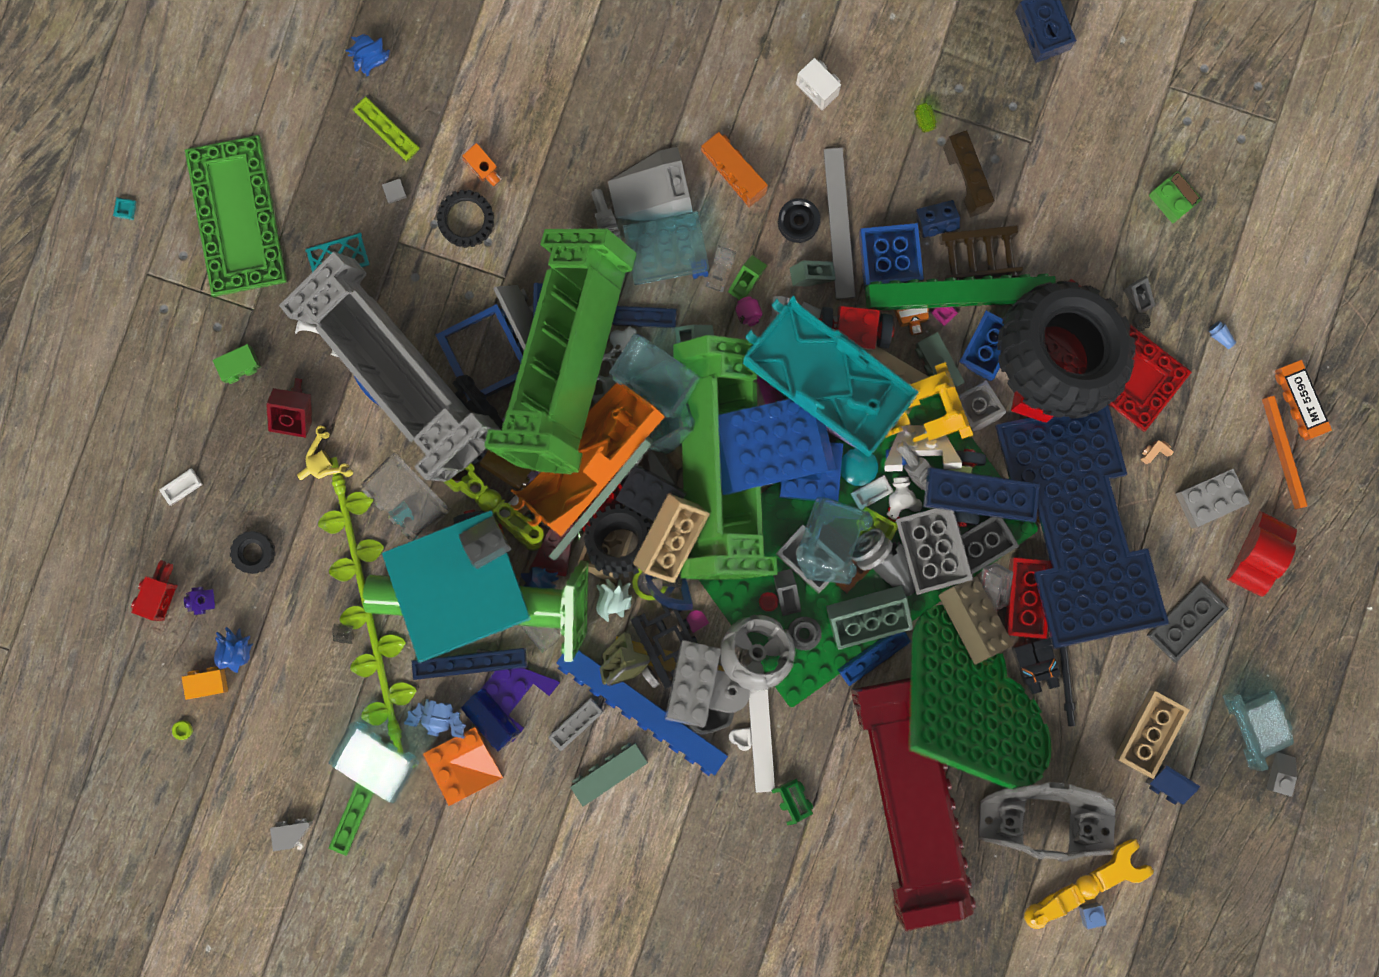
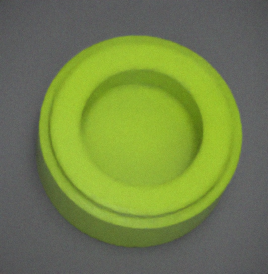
(182, 730)

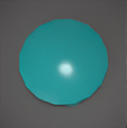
(858, 468)

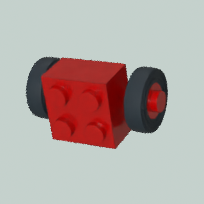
(861, 325)

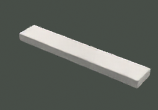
(761, 741)

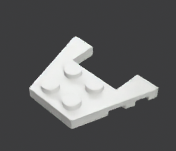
(936, 447)

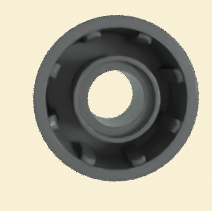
(814, 633)

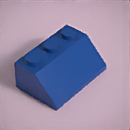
(982, 351)

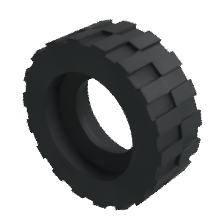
(238, 547)

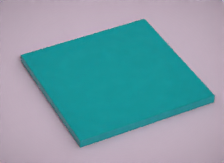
(449, 599)

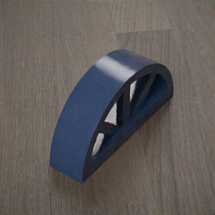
(665, 599)

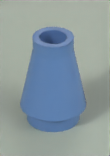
(1222, 334)

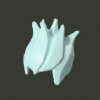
(613, 599)

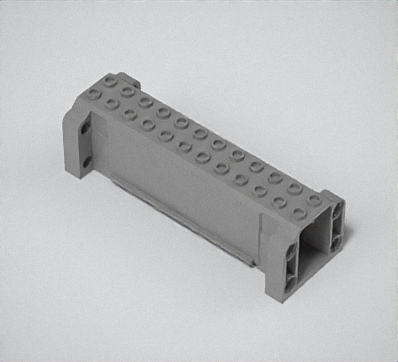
(389, 367)

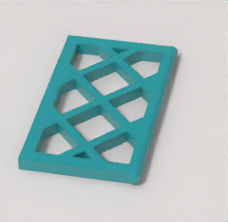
(343, 241)

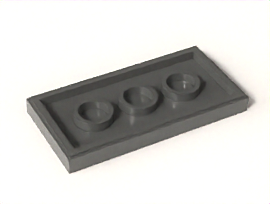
(1188, 622)

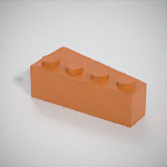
(734, 169)

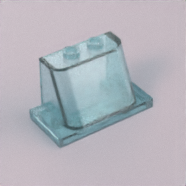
(1261, 725)

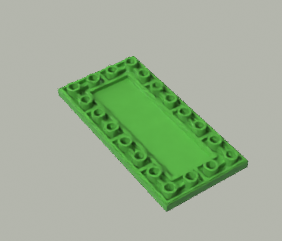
(235, 216)

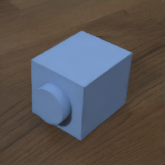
(1092, 915)

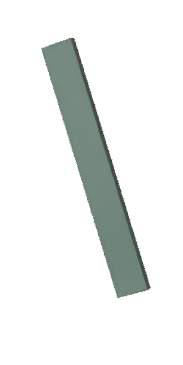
(601, 498)

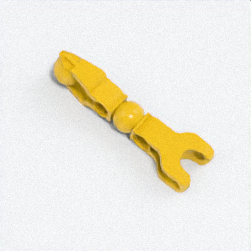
(1088, 886)

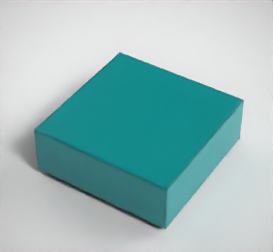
(124, 208)

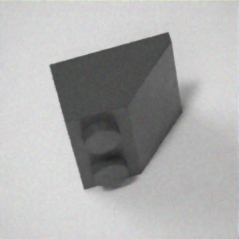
(484, 542)

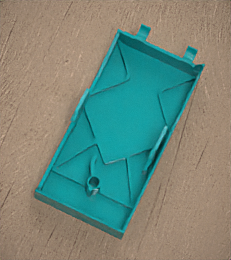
(829, 376)

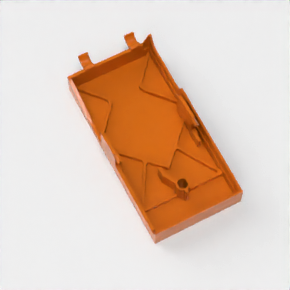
(609, 438)

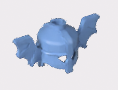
(436, 718)

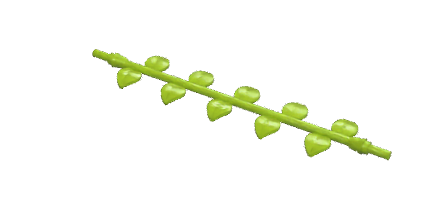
(355, 616)

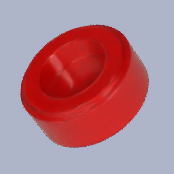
(768, 601)

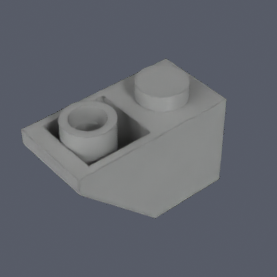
(288, 836)

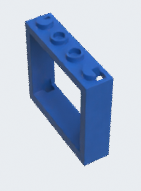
(509, 331)

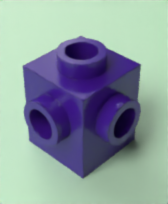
(205, 597)

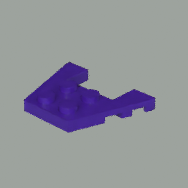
(511, 685)

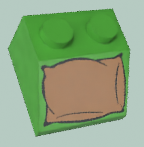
(1175, 197)

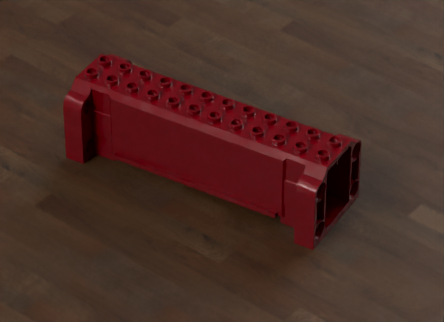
(917, 813)

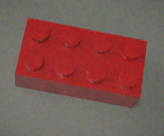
(1025, 610)

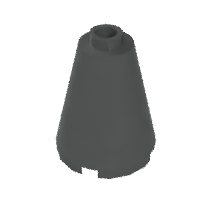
(896, 569)

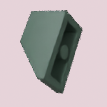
(812, 273)

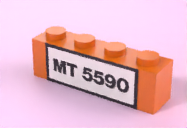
(1303, 400)

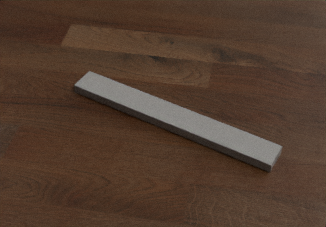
(839, 223)

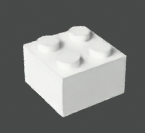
(818, 83)

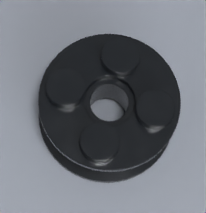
(798, 208)

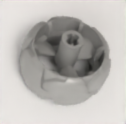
(779, 644)

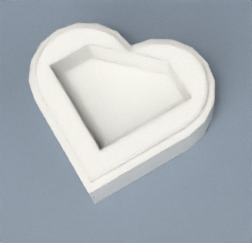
(742, 738)

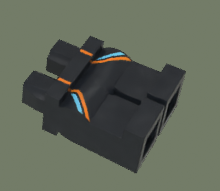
(1037, 670)

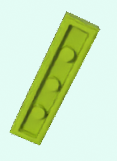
(386, 129)

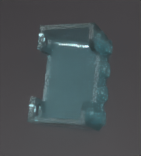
(655, 375)
(373, 762)

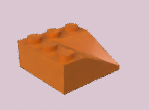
(463, 766)

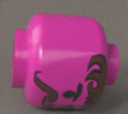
(748, 311)

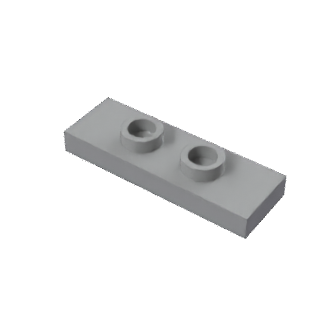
(575, 724)

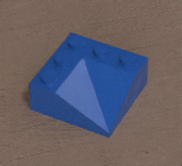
(891, 253)
(816, 485)

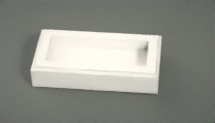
(181, 487)
(872, 492)

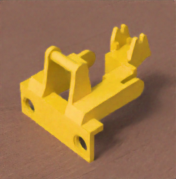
(955, 418)

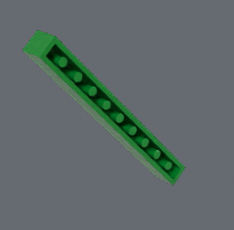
(951, 292)

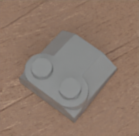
(981, 406)

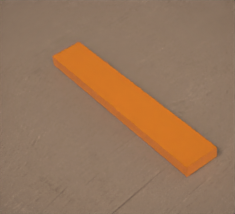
(1284, 452)

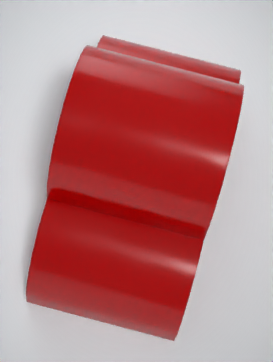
(1264, 555)

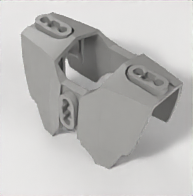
(1087, 810)

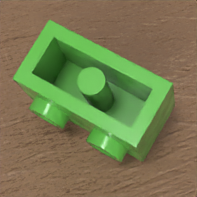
(236, 364)

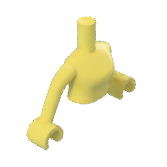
(320, 462)

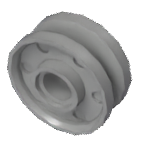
(871, 549)

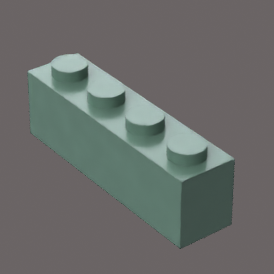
(608, 774)

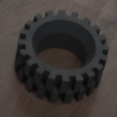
(606, 523)

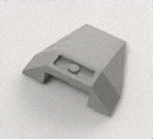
(651, 188)

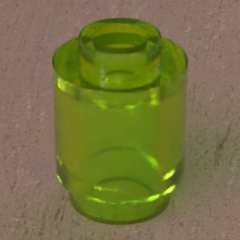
(925, 117)

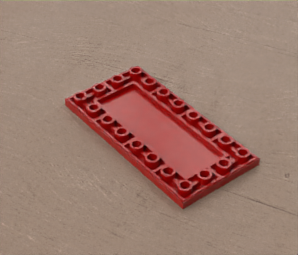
(1152, 381)

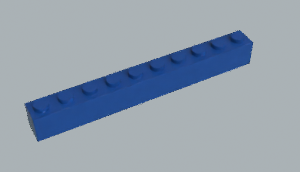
(646, 713)

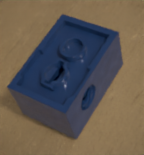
(1045, 28)

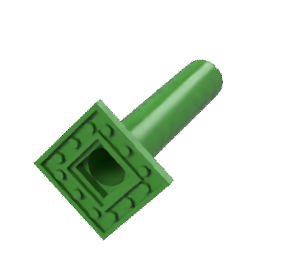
(547, 607)

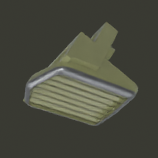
(622, 662)

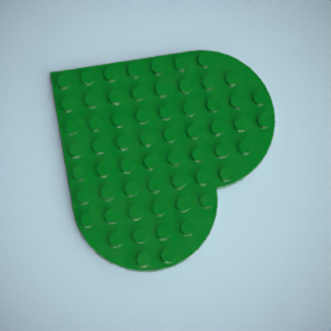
(972, 711)

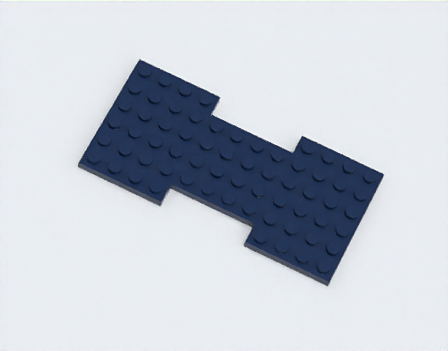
(1094, 579)

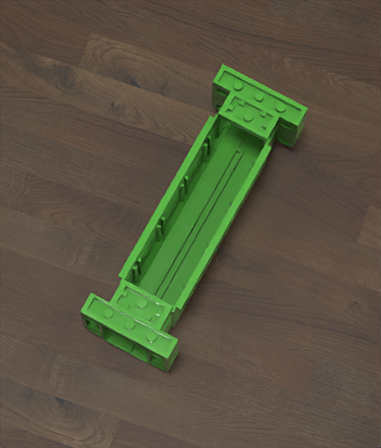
(563, 350)
(730, 537)

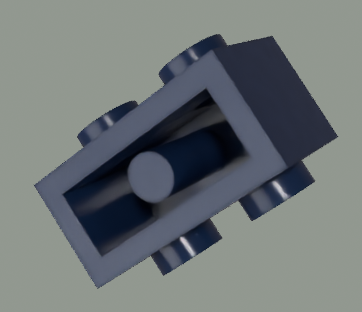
(938, 219)

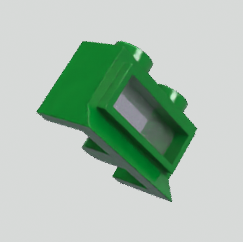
(794, 801)

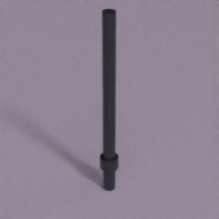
(1069, 705)

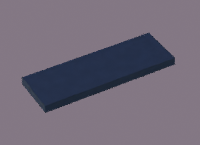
(981, 495)

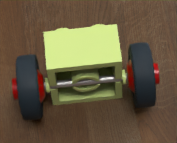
(969, 459)

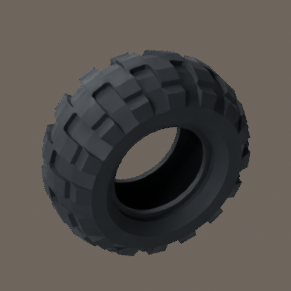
(1095, 325)

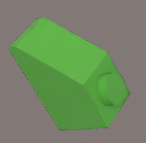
(747, 277)

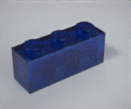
(490, 720)

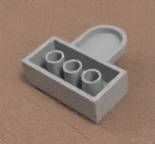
(701, 686)

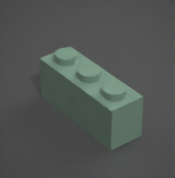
(934, 353)

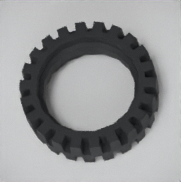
(455, 198)

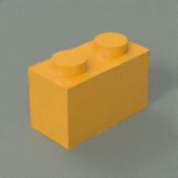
(204, 684)

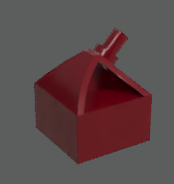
(289, 411)

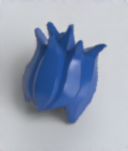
(367, 53)
(539, 578)
(232, 650)

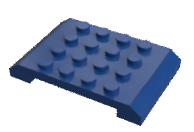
(771, 446)

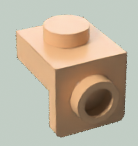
(1151, 451)

